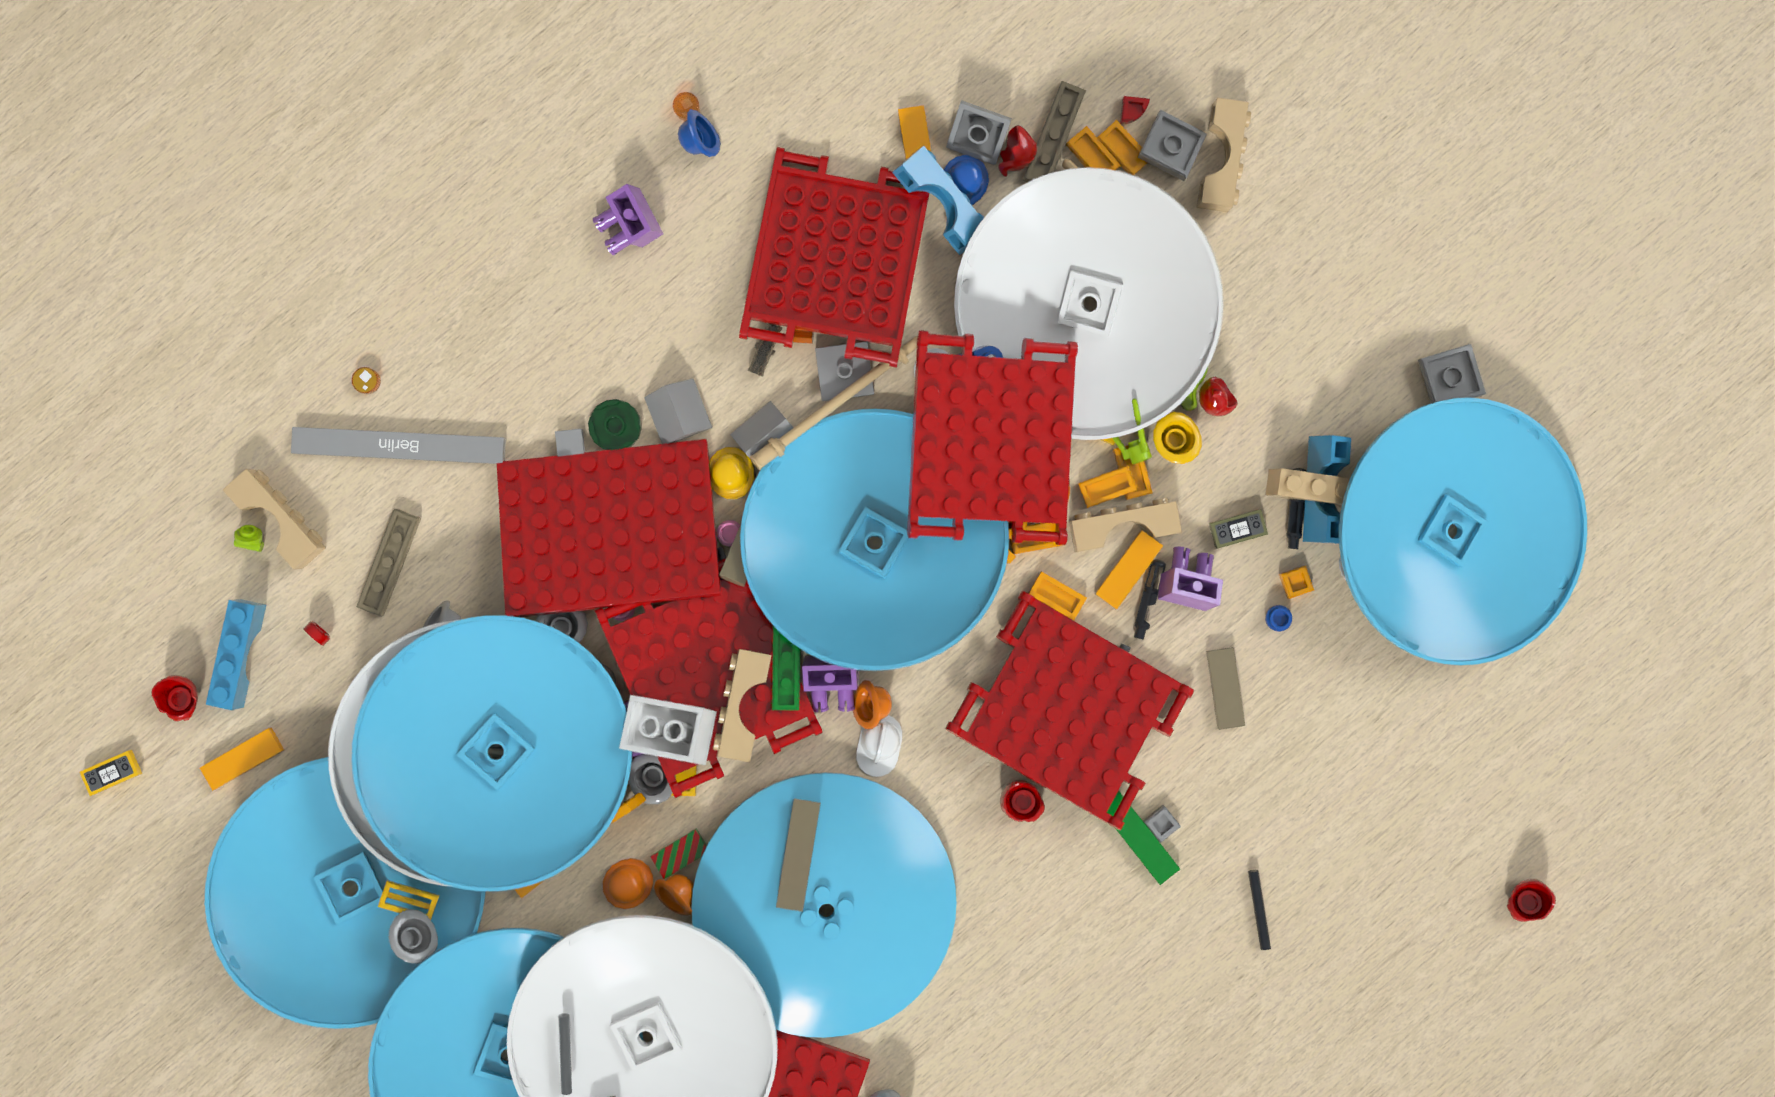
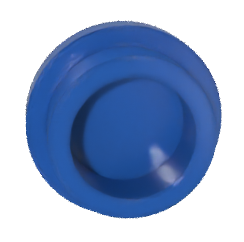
(1278, 618)

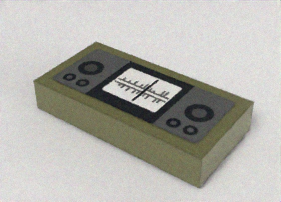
(1238, 528)

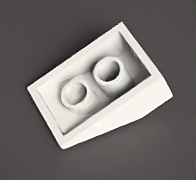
(668, 730)

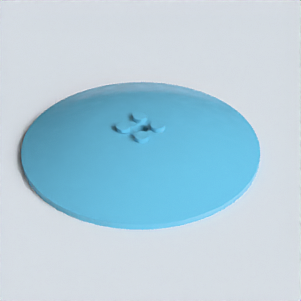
(1514, 543)
(812, 560)
(428, 767)
(871, 863)
(284, 914)
(452, 1018)

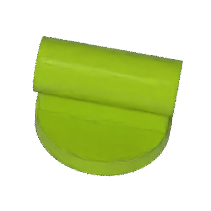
(249, 538)

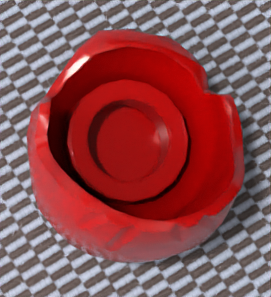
(1019, 151)
(1216, 397)
(176, 697)
(1021, 801)
(1531, 901)

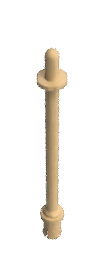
(777, 446)

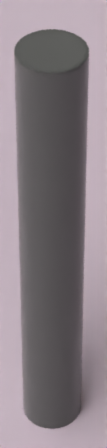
(565, 1054)

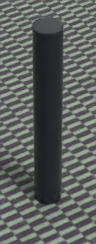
(1259, 909)

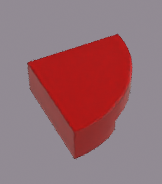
(1133, 108)

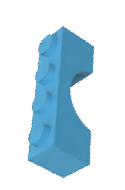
(923, 173)
(1328, 457)
(229, 678)

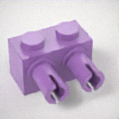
(634, 217)
(1188, 587)
(824, 677)

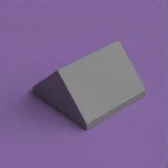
(978, 132)
(678, 411)
(761, 427)

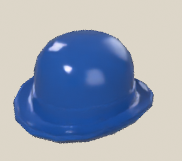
(699, 135)
(969, 176)

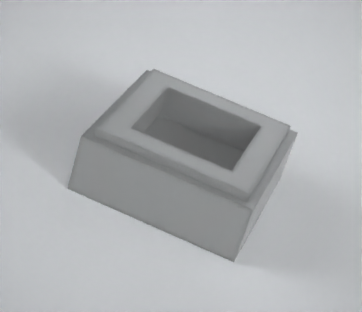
(570, 442)
(1161, 823)

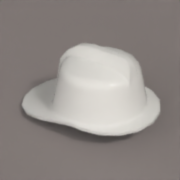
(879, 747)

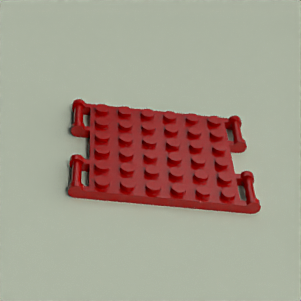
(834, 257)
(991, 438)
(685, 658)
(1070, 710)

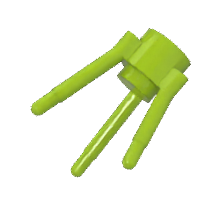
(1138, 449)

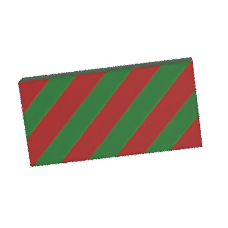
(679, 853)

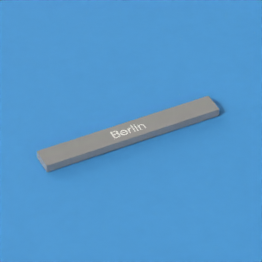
(398, 445)

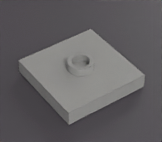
(1172, 145)
(839, 372)
(1452, 374)

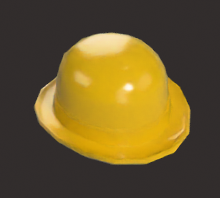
(1177, 438)
(731, 473)

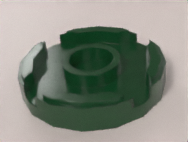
(614, 425)

